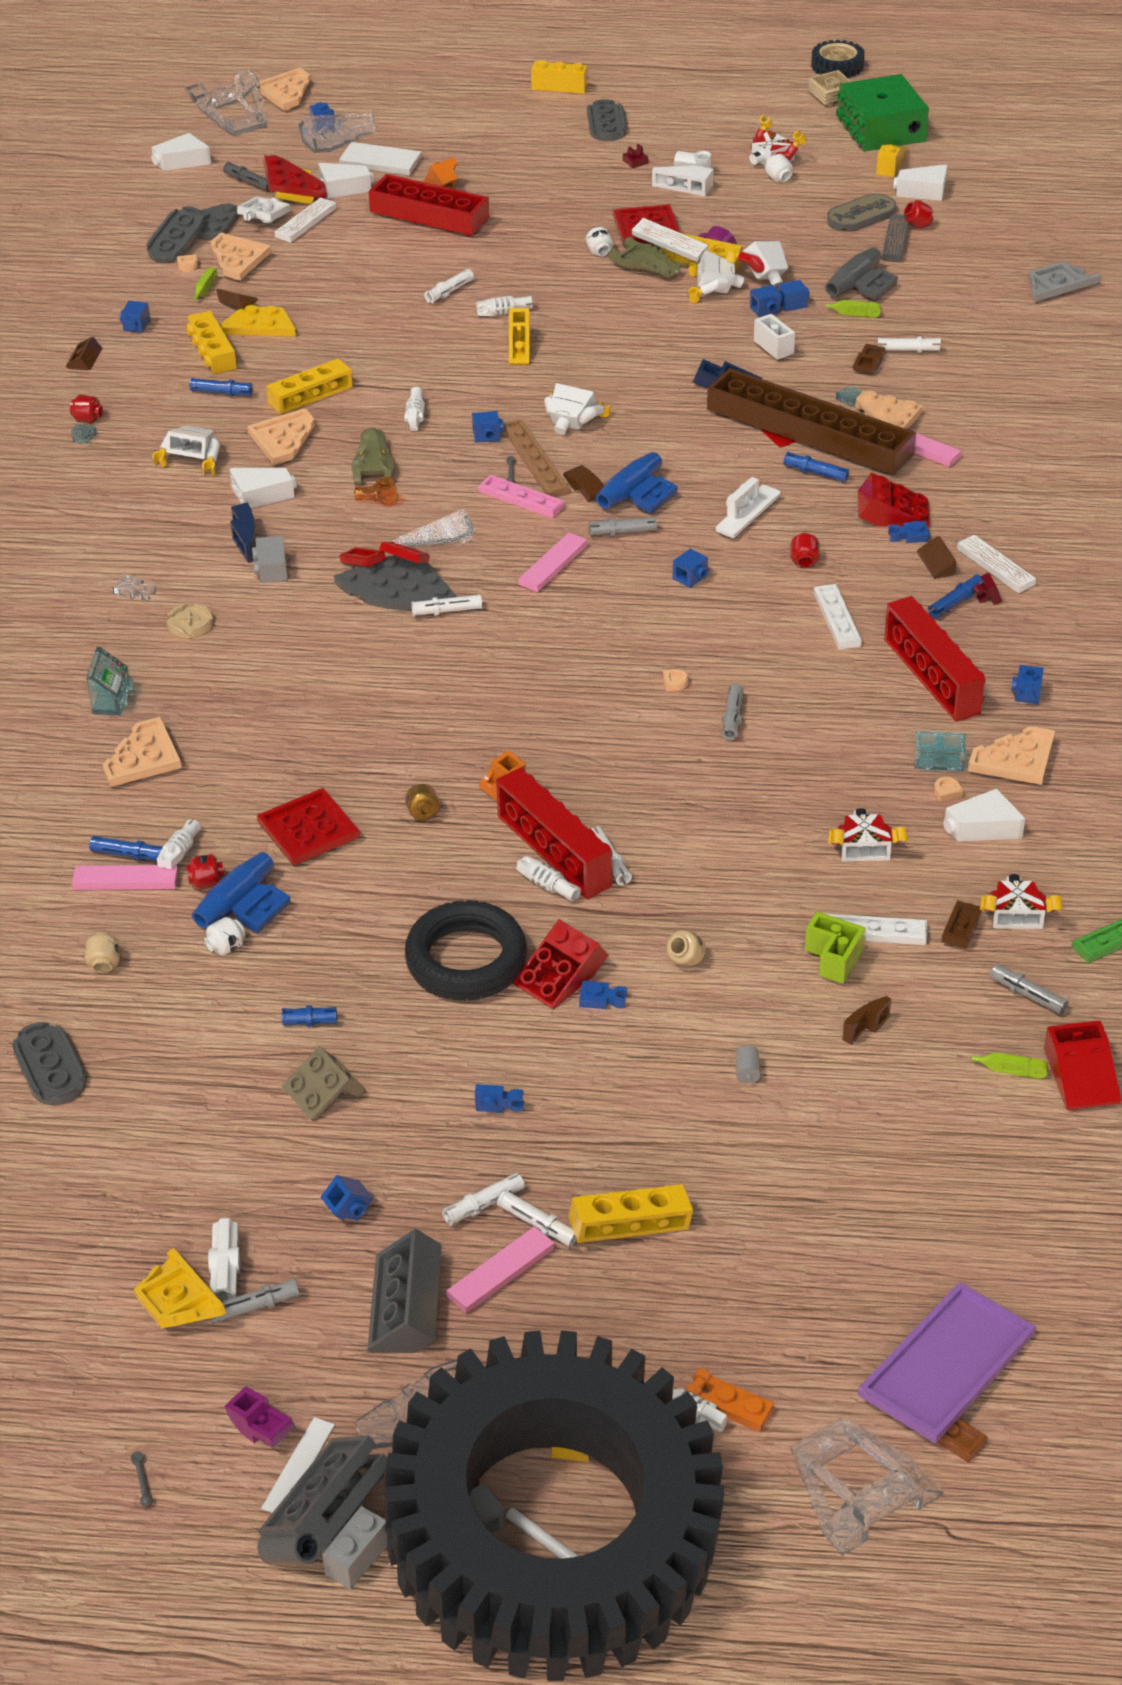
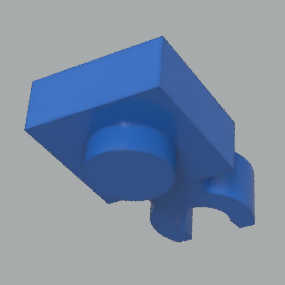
(910, 531)
(598, 995)
(494, 1098)

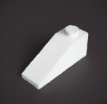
(686, 179)

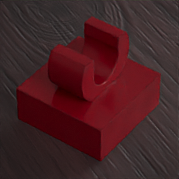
(636, 157)
(987, 590)

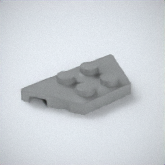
(1059, 279)

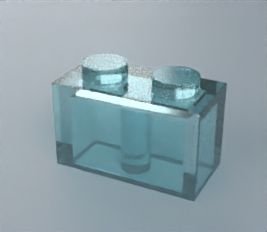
(940, 751)

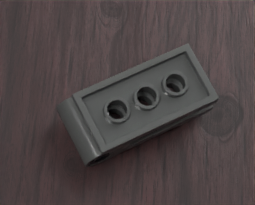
(321, 1501)

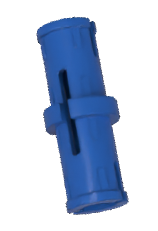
(309, 1016)

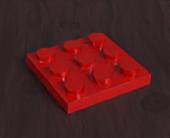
(628, 218)
(308, 826)

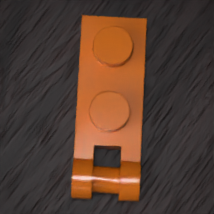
(733, 1401)

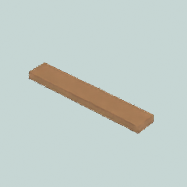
(535, 458)

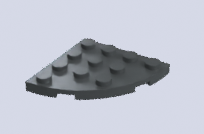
(394, 583)

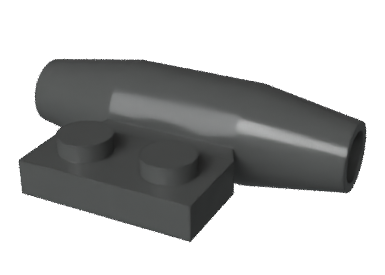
(860, 273)

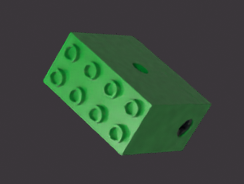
(882, 112)

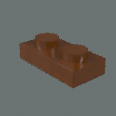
(961, 924)

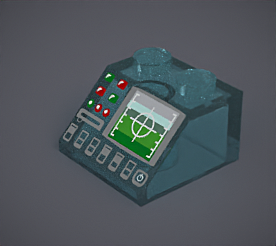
(108, 684)

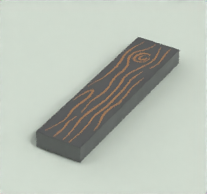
(895, 238)

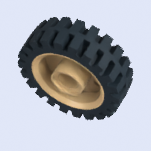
(839, 56)

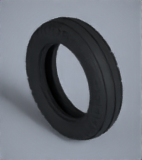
(465, 983)

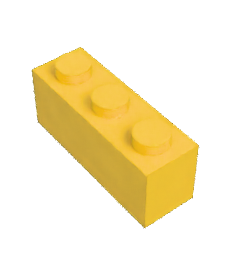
(559, 77)

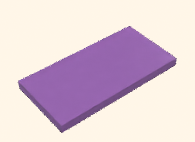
(946, 1362)

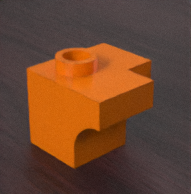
(442, 173)
(499, 767)

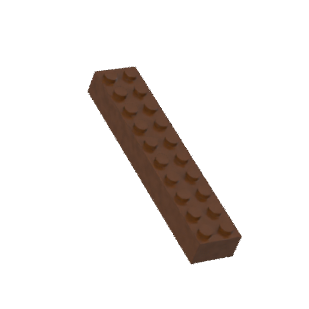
(811, 421)

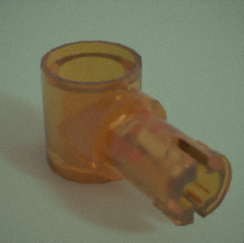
(383, 491)

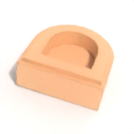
(187, 263)
(675, 679)
(947, 789)

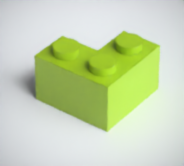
(837, 943)

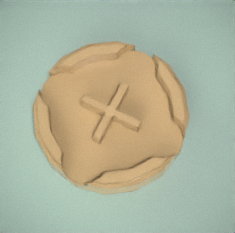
(189, 620)

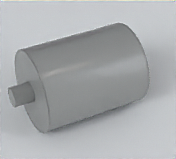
(747, 1064)

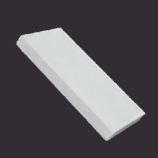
(381, 158)

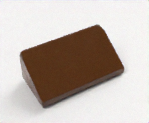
(235, 299)
(84, 355)
(937, 558)

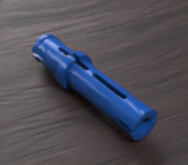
(225, 387)
(821, 468)
(962, 592)
(137, 849)

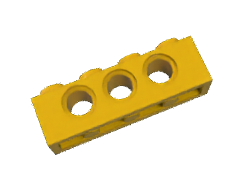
(716, 247)
(211, 342)
(309, 386)
(630, 1213)

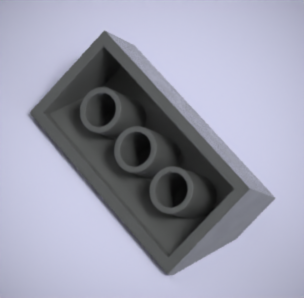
(405, 1295)

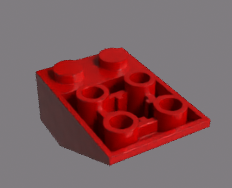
(890, 503)
(560, 965)
(1082, 1064)

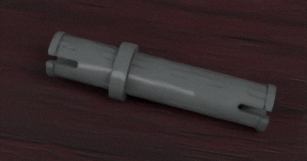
(233, 170)

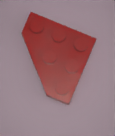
(288, 178)

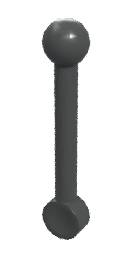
(510, 460)
(137, 1459)

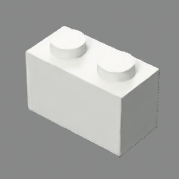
(774, 336)

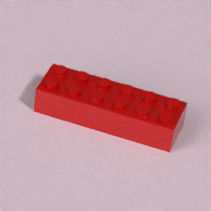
(429, 204)
(934, 658)
(554, 832)

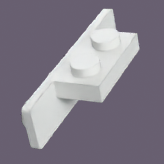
(745, 506)

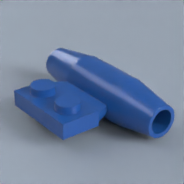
(638, 483)
(244, 896)

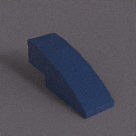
(710, 372)
(243, 530)

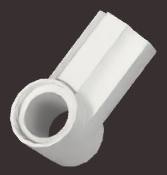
(700, 158)

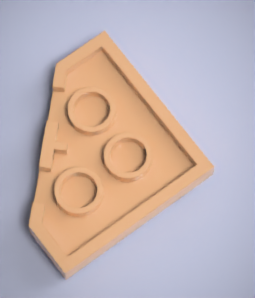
(286, 89)
(238, 255)
(889, 408)
(283, 435)
(142, 754)
(1015, 757)

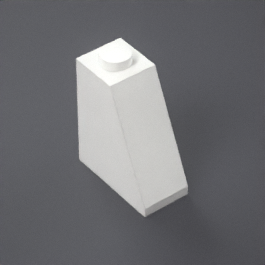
(181, 153)
(345, 179)
(921, 182)
(262, 485)
(984, 818)

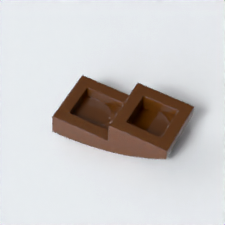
(869, 359)
(584, 480)
(868, 1017)

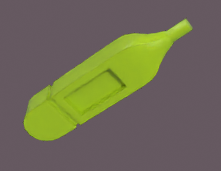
(205, 282)
(856, 308)
(1014, 1064)

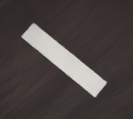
(299, 1462)

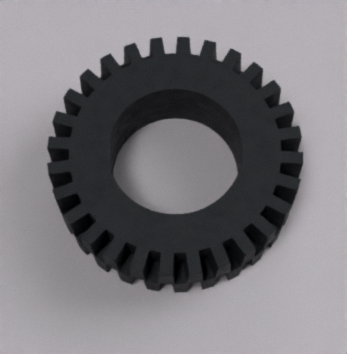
(531, 1601)

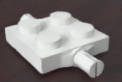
(263, 209)

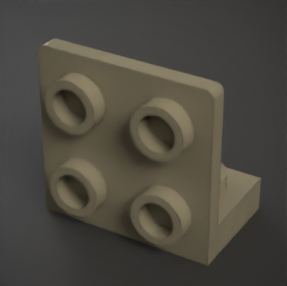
(320, 1082)

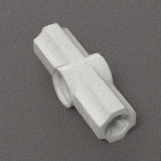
(224, 1259)

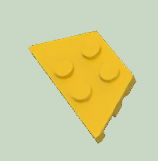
(259, 322)
(177, 1294)

